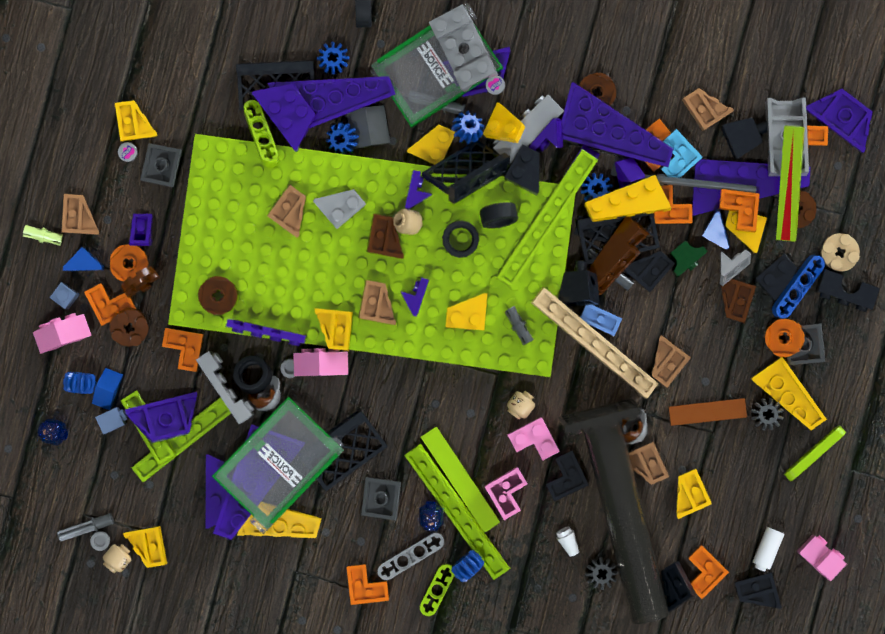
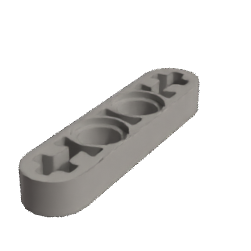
(412, 558)

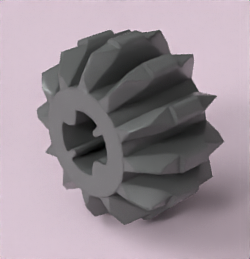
(764, 408)
(608, 574)

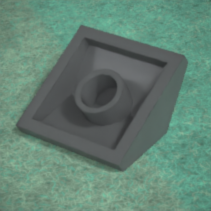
(370, 126)
(161, 165)
(813, 346)
(381, 498)

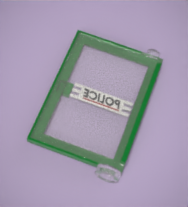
(423, 74)
(278, 464)

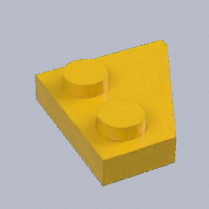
(132, 123)
(503, 125)
(433, 145)
(750, 239)
(335, 327)
(148, 545)

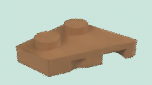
(705, 109)
(289, 210)
(77, 216)
(376, 303)
(668, 362)
(648, 463)

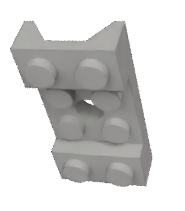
(458, 29)
(777, 116)
(210, 364)

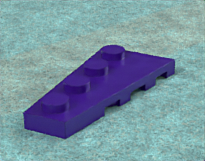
(258, 331)

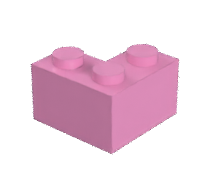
(61, 332)
(320, 362)
(537, 434)
(502, 489)
(823, 559)

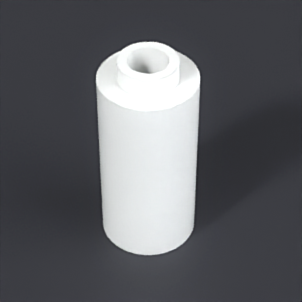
(768, 549)

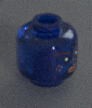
(52, 432)
(431, 516)

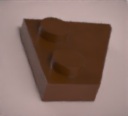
(384, 238)
(737, 299)

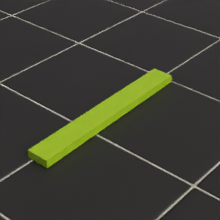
(547, 218)
(456, 511)

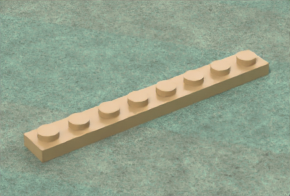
(594, 342)

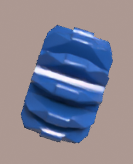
(330, 64)
(463, 132)
(335, 140)
(592, 183)
(79, 382)
(467, 566)

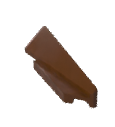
(618, 253)

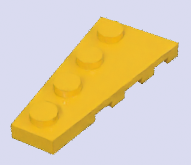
(638, 198)
(785, 388)
(289, 524)

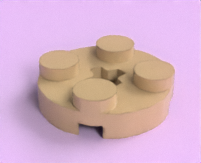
(830, 247)

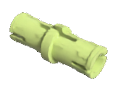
(42, 235)

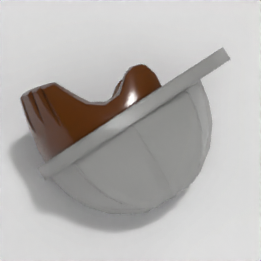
(268, 398)
(635, 429)

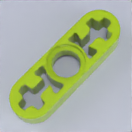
(435, 605)

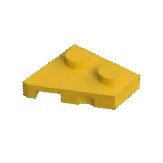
(468, 314)
(690, 494)

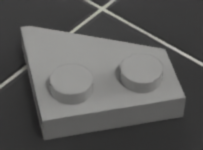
(340, 206)

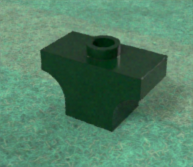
(686, 257)

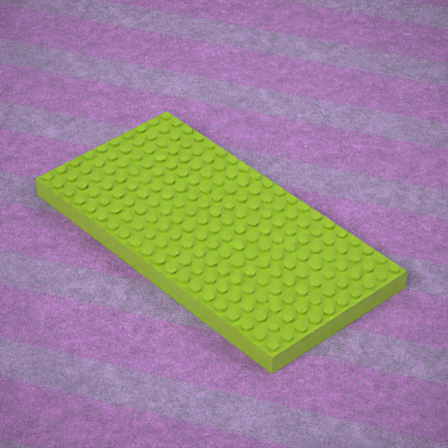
(326, 267)

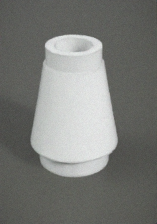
(568, 540)

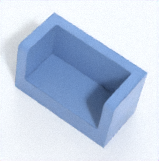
(600, 319)

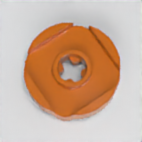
(123, 252)
(777, 329)

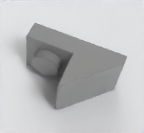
(730, 268)

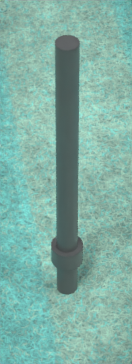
(702, 183)

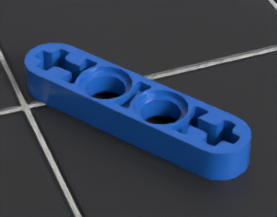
(800, 288)

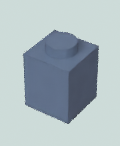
(64, 296)
(111, 420)

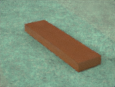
(707, 411)

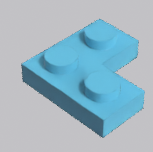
(685, 155)

